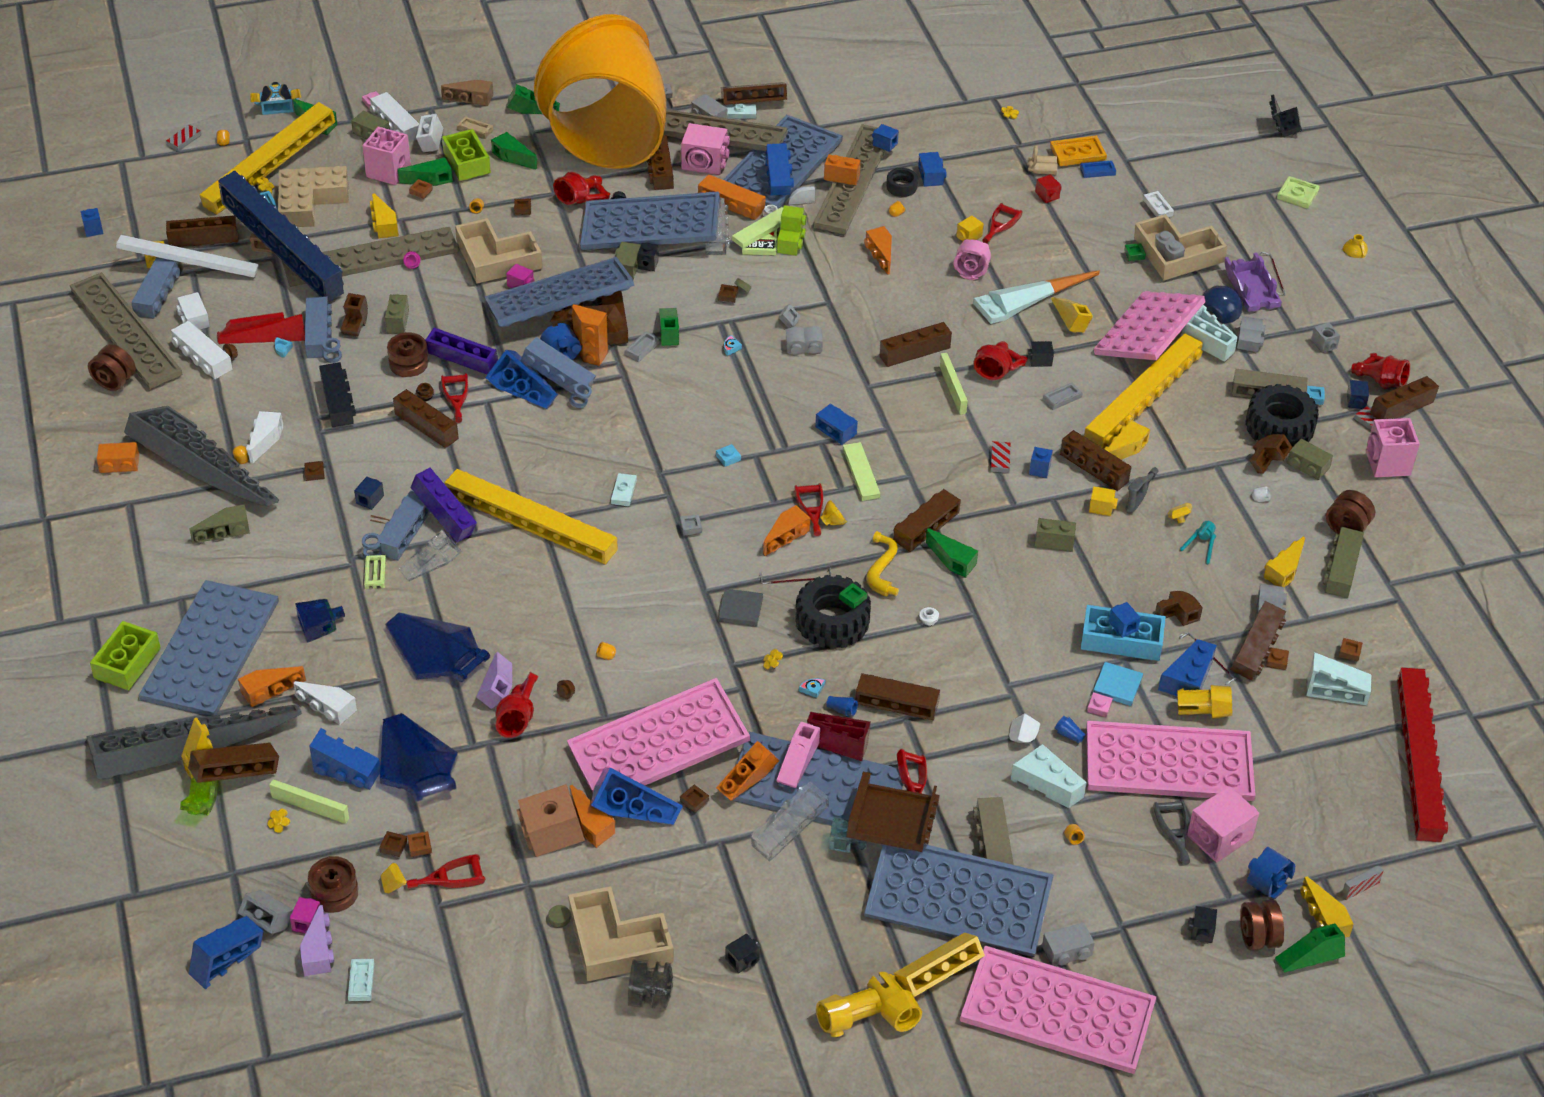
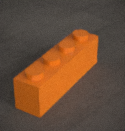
(737, 198)

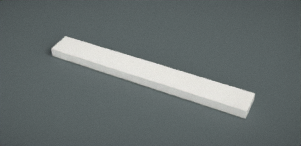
(187, 256)

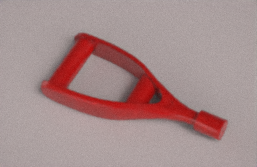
(996, 227)
(455, 400)
(813, 512)
(911, 786)
(443, 878)

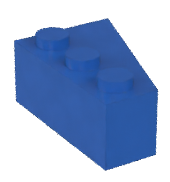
(779, 169)
(1189, 669)
(342, 762)
(222, 948)

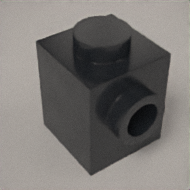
(648, 256)
(1040, 353)
(1203, 924)
(743, 953)

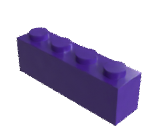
(461, 351)
(443, 505)

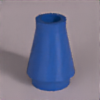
(843, 705)
(1068, 728)

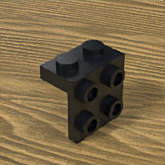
(1287, 121)

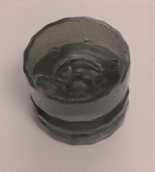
(650, 984)

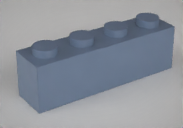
(155, 287)

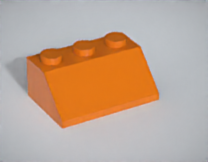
(591, 331)

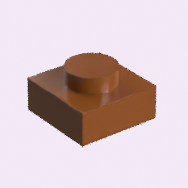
(420, 189)
(1350, 649)
(1278, 659)
(419, 844)

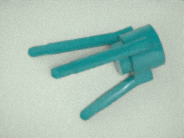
(1205, 532)

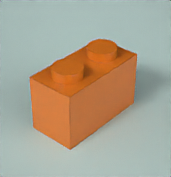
(842, 169)
(118, 457)

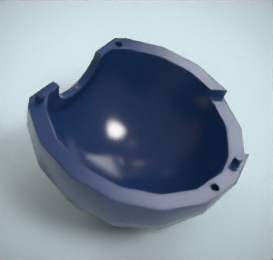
(1223, 303)

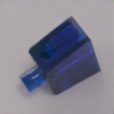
(317, 618)

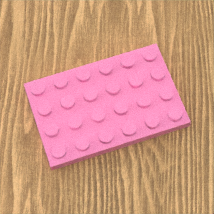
(1149, 325)

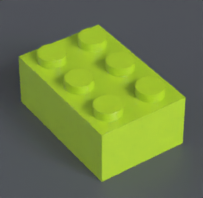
(466, 154)
(125, 655)

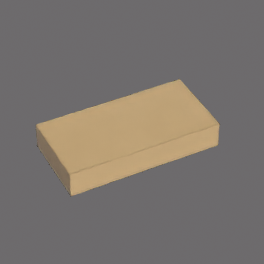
(481, 129)

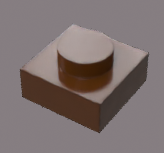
(522, 206)
(728, 293)
(314, 470)
(694, 798)
(393, 844)

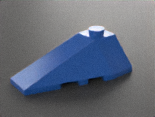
(520, 380)
(627, 798)

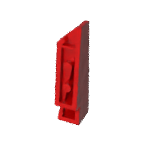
(262, 329)

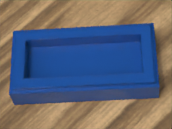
(1098, 169)

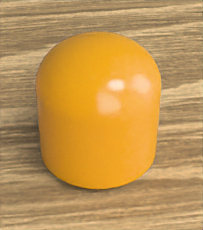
(223, 137)
(476, 202)
(896, 209)
(240, 454)
(606, 651)
(1070, 830)

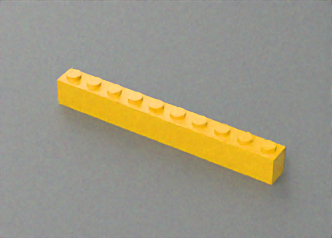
(274, 152)
(1144, 390)
(532, 516)

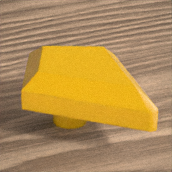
(1179, 512)
(392, 878)

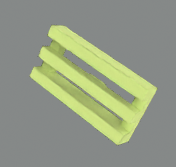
(375, 582)

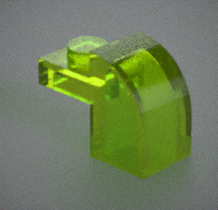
(201, 797)

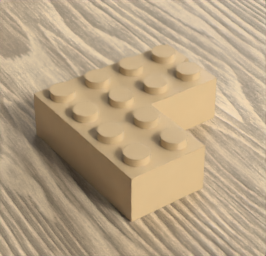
(309, 187)
(1201, 247)
(494, 257)
(612, 944)

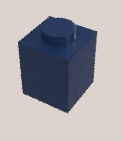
(1357, 394)
(369, 493)

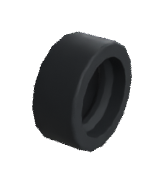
(902, 190)

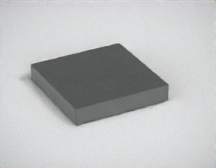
(741, 607)

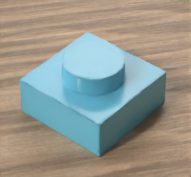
(1317, 394)
(728, 455)

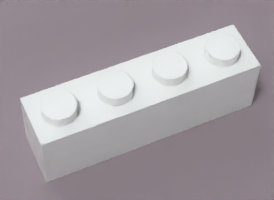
(399, 119)
(201, 350)

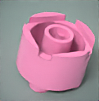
(972, 259)

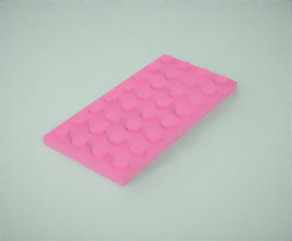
(662, 736)
(1168, 760)
(1059, 1009)

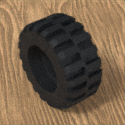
(1283, 402)
(826, 629)

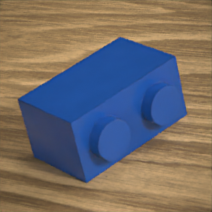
(931, 169)
(836, 424)

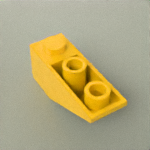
(385, 218)
(1073, 314)
(1129, 441)
(1283, 567)
(196, 740)
(1325, 907)

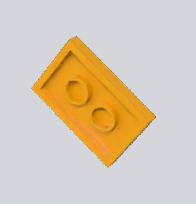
(1078, 150)

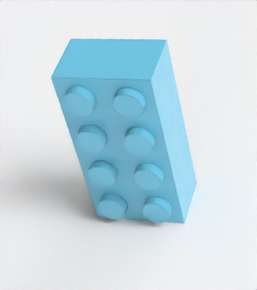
(1102, 637)

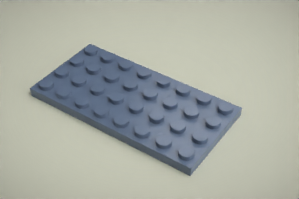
(808, 149)
(651, 220)
(558, 291)
(209, 648)
(829, 771)
(959, 895)

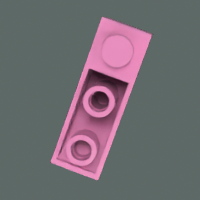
(799, 754)

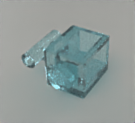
(838, 837)

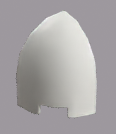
(802, 195)
(1024, 729)

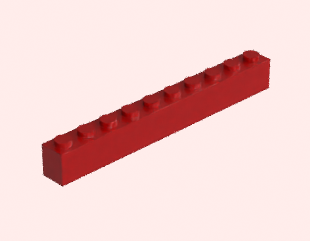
(1421, 755)

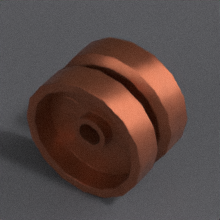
(407, 354)
(111, 367)
(1350, 511)
(333, 883)
(1262, 924)

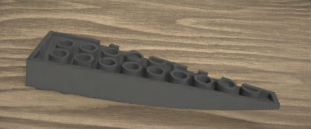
(187, 448)
(132, 750)

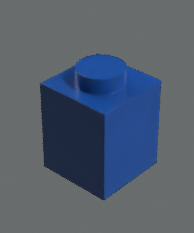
(885, 137)
(91, 222)
(1040, 462)
(1124, 619)

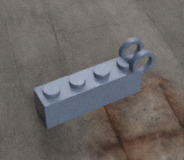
(317, 330)
(560, 370)
(400, 529)

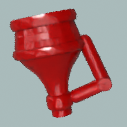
(575, 189)
(996, 361)
(1384, 370)
(516, 709)

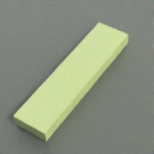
(758, 229)
(953, 383)
(861, 471)
(309, 801)

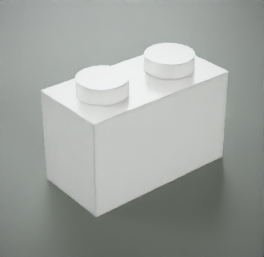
(429, 133)
(193, 310)

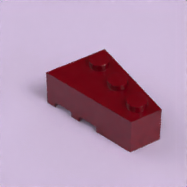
(842, 734)

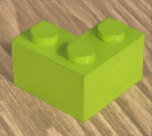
(791, 230)

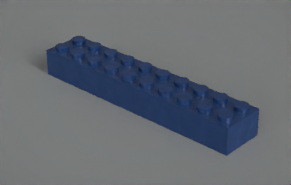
(281, 236)

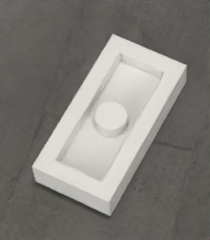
(1157, 204)

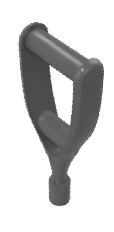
(1138, 490)
(1174, 833)

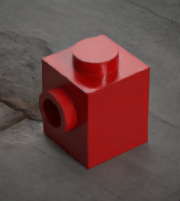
(1048, 188)

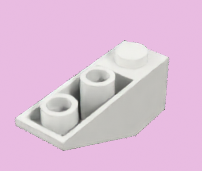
(266, 433)
(331, 701)

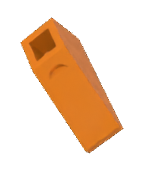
(879, 243)
(787, 528)
(267, 683)
(748, 771)
(594, 823)

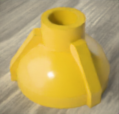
(1356, 247)
(832, 515)

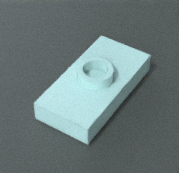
(741, 111)
(623, 489)
(361, 980)

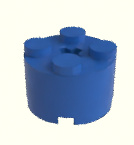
(562, 339)
(1270, 872)

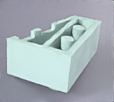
(1216, 338)
(1337, 681)
(1050, 776)

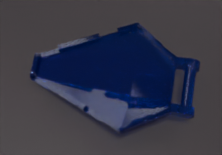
(435, 647)
(415, 758)

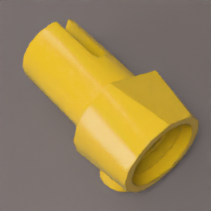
(1212, 701)
(898, 1005)
(840, 1012)

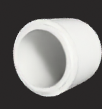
(1261, 494)

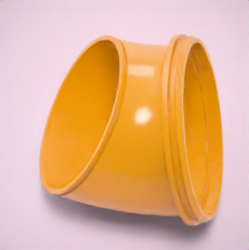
(628, 120)

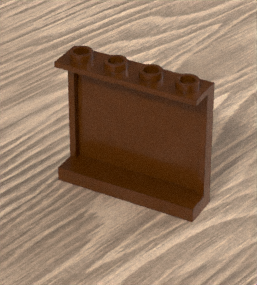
(892, 815)

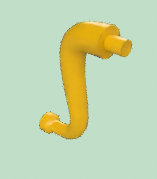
(873, 575)

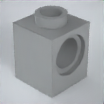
(1325, 337)

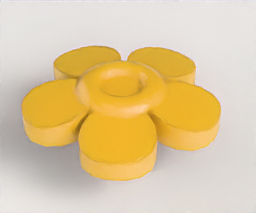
(1009, 112)
(264, 185)
(772, 659)
(279, 820)

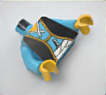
(275, 98)

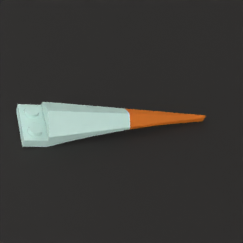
(1007, 302)

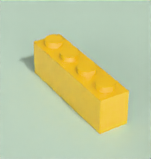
(939, 963)

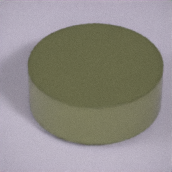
(740, 283)
(559, 916)

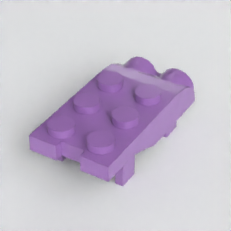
(1253, 283)

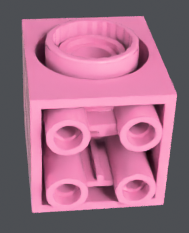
(704, 149)
(385, 153)
(1392, 447)
(1223, 824)

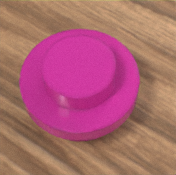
(411, 260)

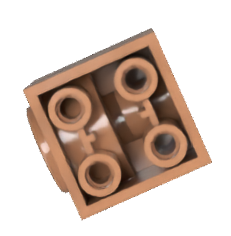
(549, 821)

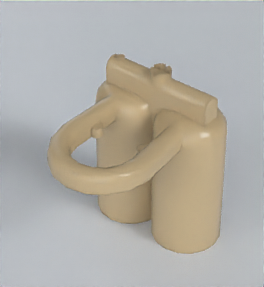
(1042, 164)

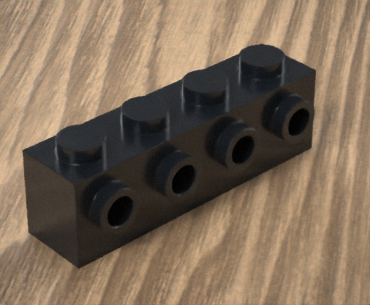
(337, 395)

